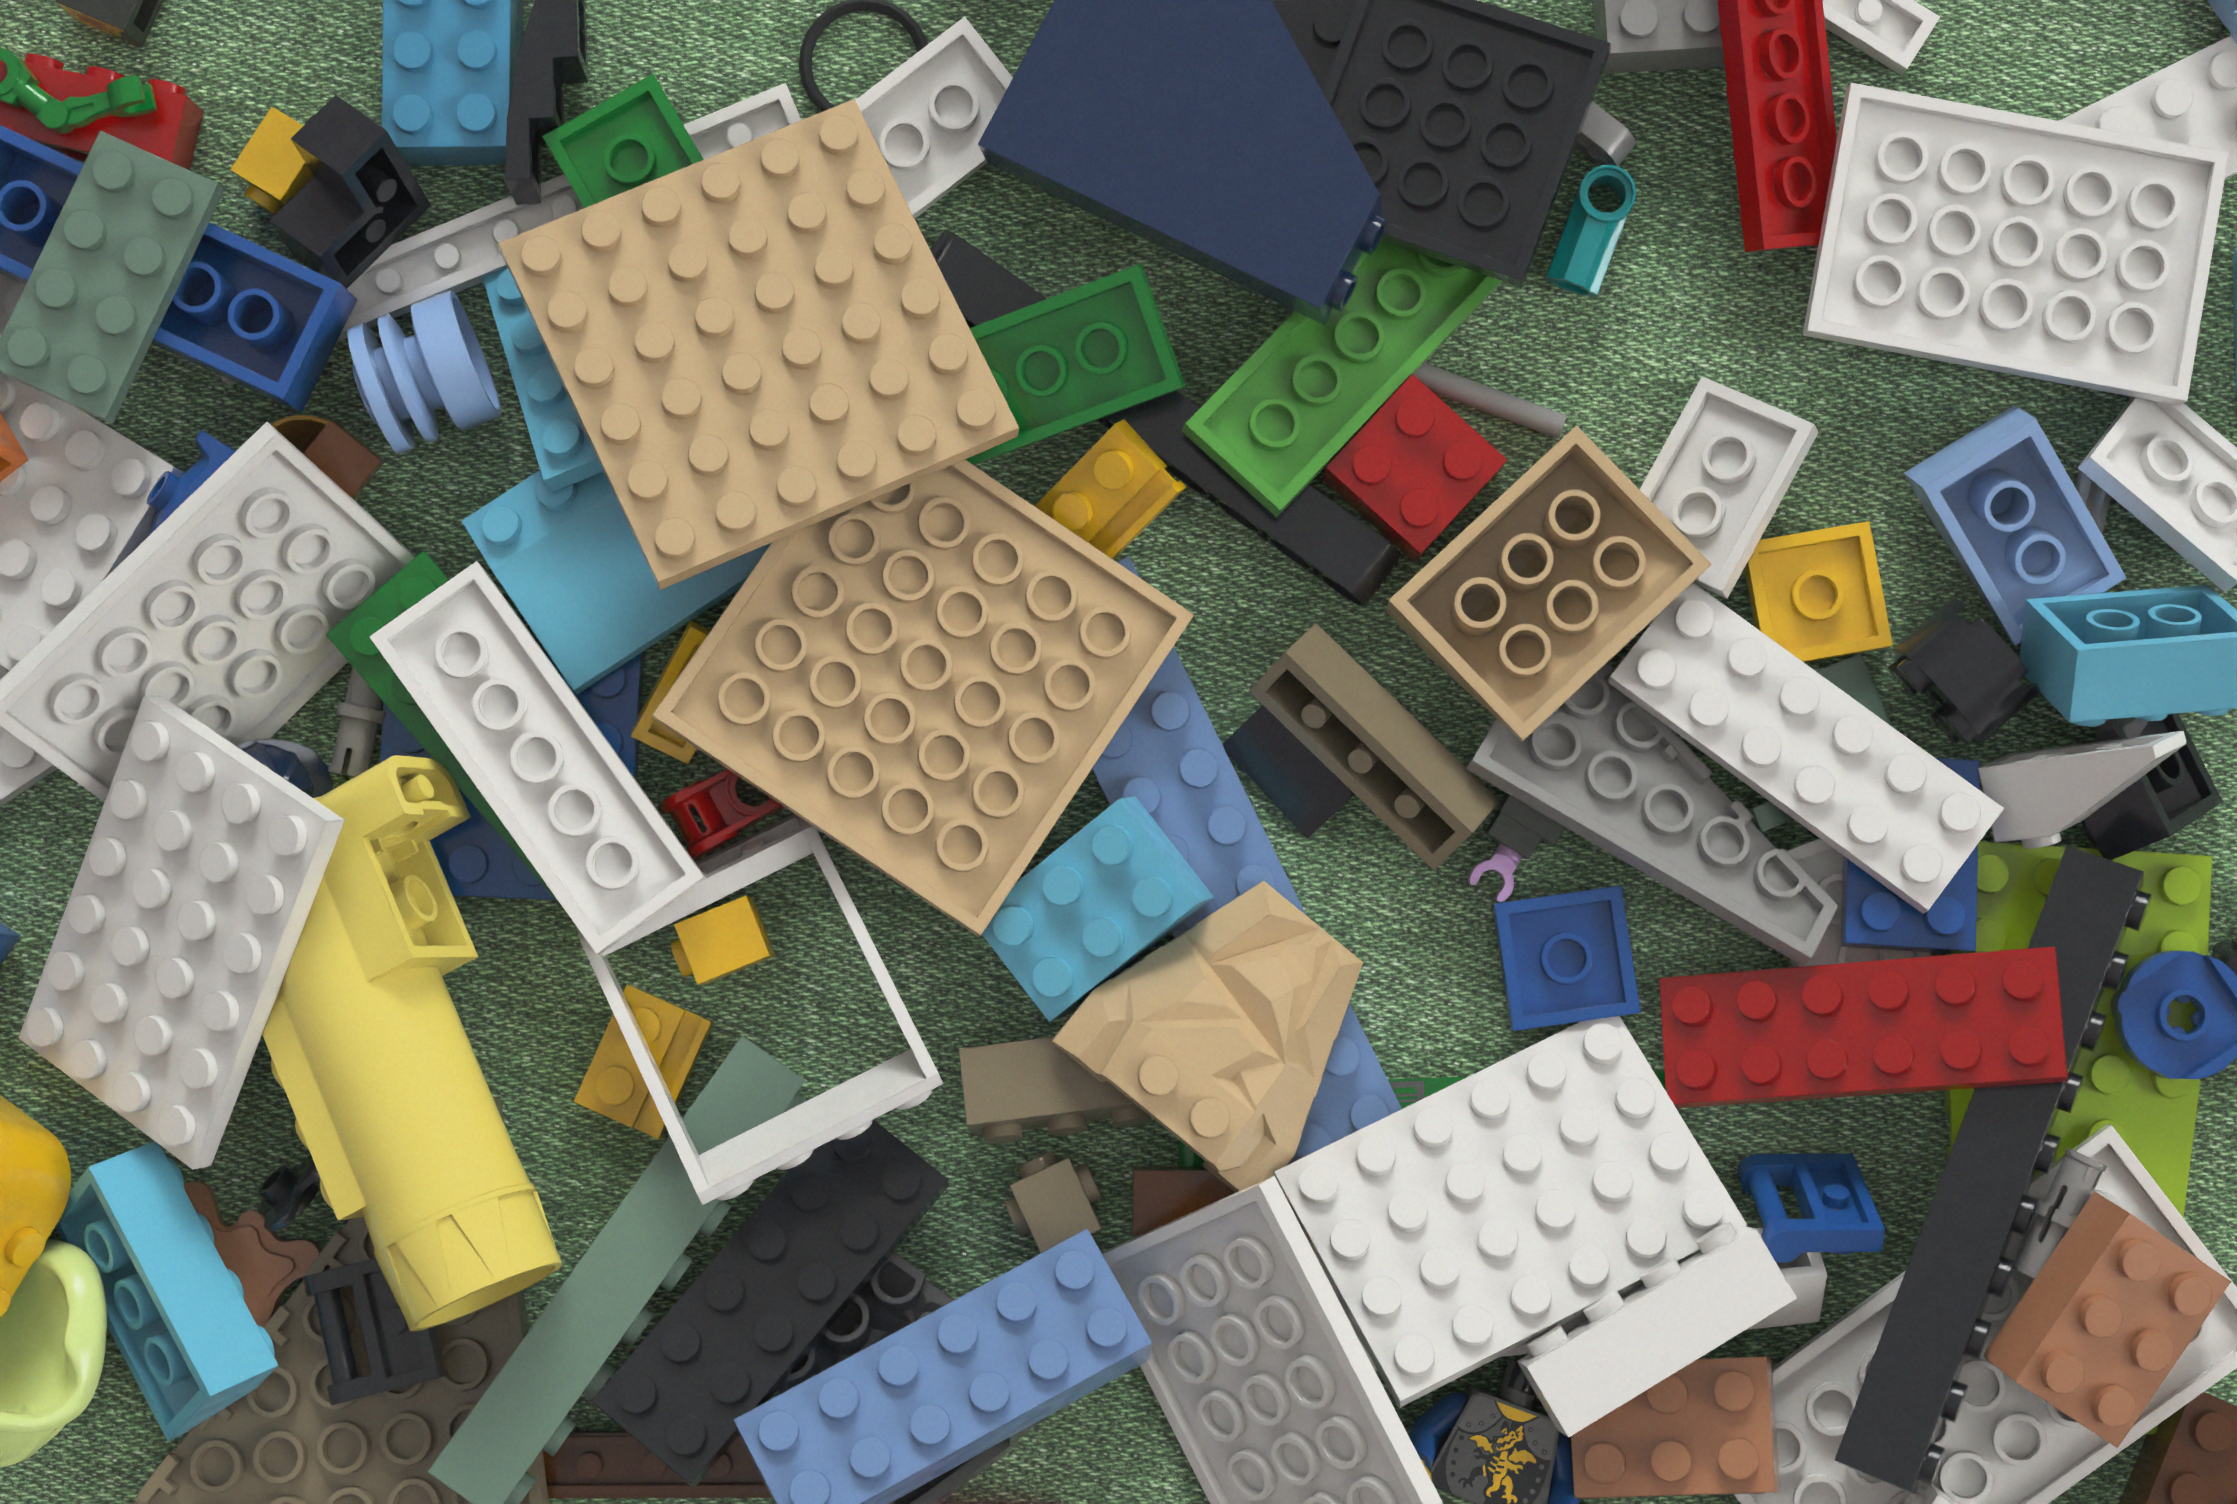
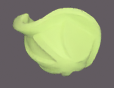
(50, 1349)

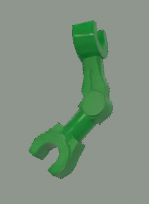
(123, 98)

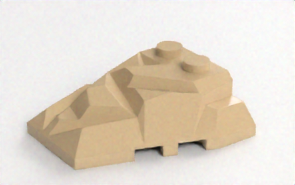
(1223, 1032)

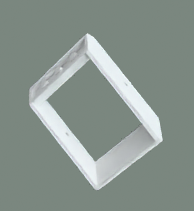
(830, 1115)

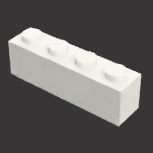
(1655, 1328)

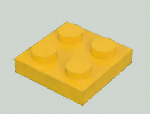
(1819, 592)

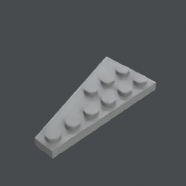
(1650, 802)

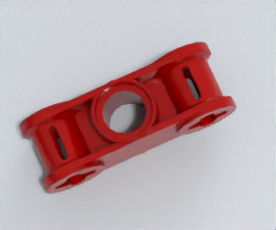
(719, 809)

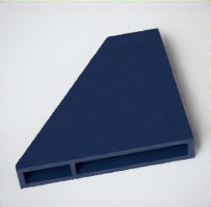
(1197, 138)

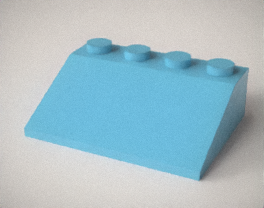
(584, 578)

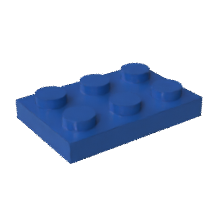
(1882, 920)

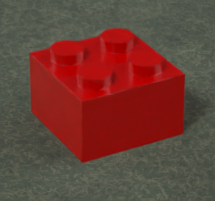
(1413, 468)

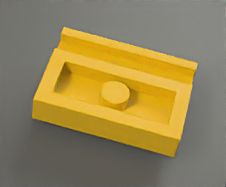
(1112, 491)
(613, 1078)

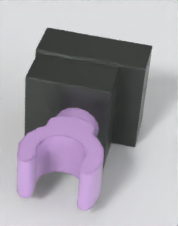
(1518, 832)

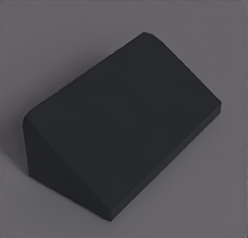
(1287, 771)

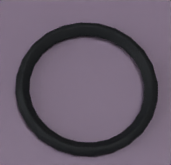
(836, 12)

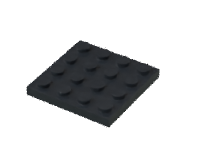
(1463, 123)

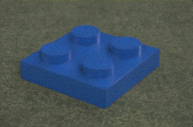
(1566, 958)

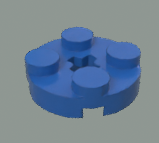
(2142, 1010)

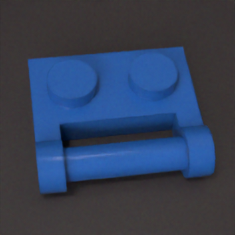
(1830, 1197)

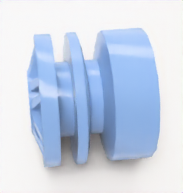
(423, 372)

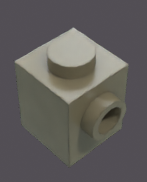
(1053, 1200)

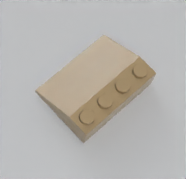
(1547, 584)

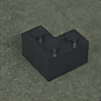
(356, 199)

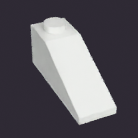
(2066, 784)

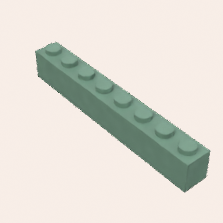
(608, 1291)

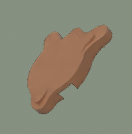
(255, 1255)

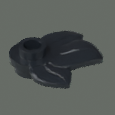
(287, 1194)

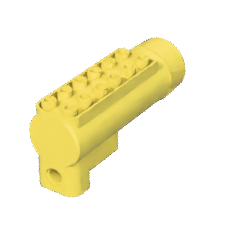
(386, 1068)

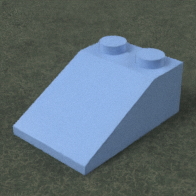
(2013, 518)

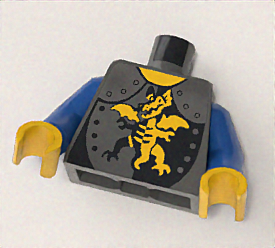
(1495, 1445)

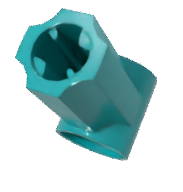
(1591, 235)

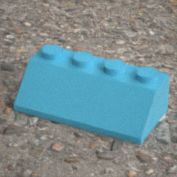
(166, 1289)

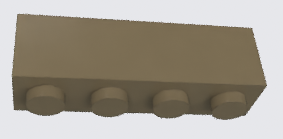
(1374, 746)
(1036, 1087)

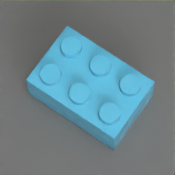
(2132, 653)
(1094, 907)

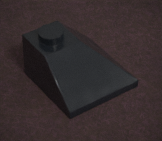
(2159, 801)

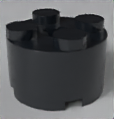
(1964, 673)

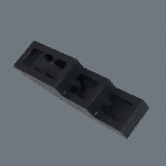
(549, 56)

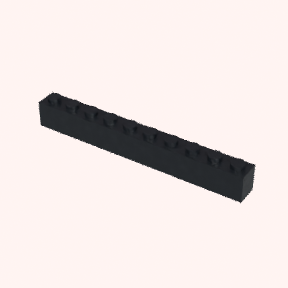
(1986, 1191)

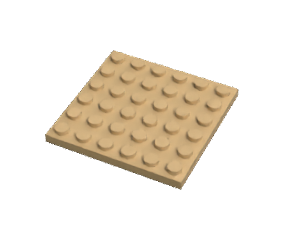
(757, 342)
(927, 680)

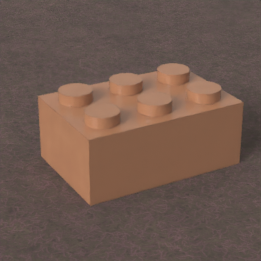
(2106, 1319)
(1686, 1436)

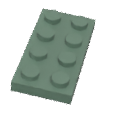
(107, 276)

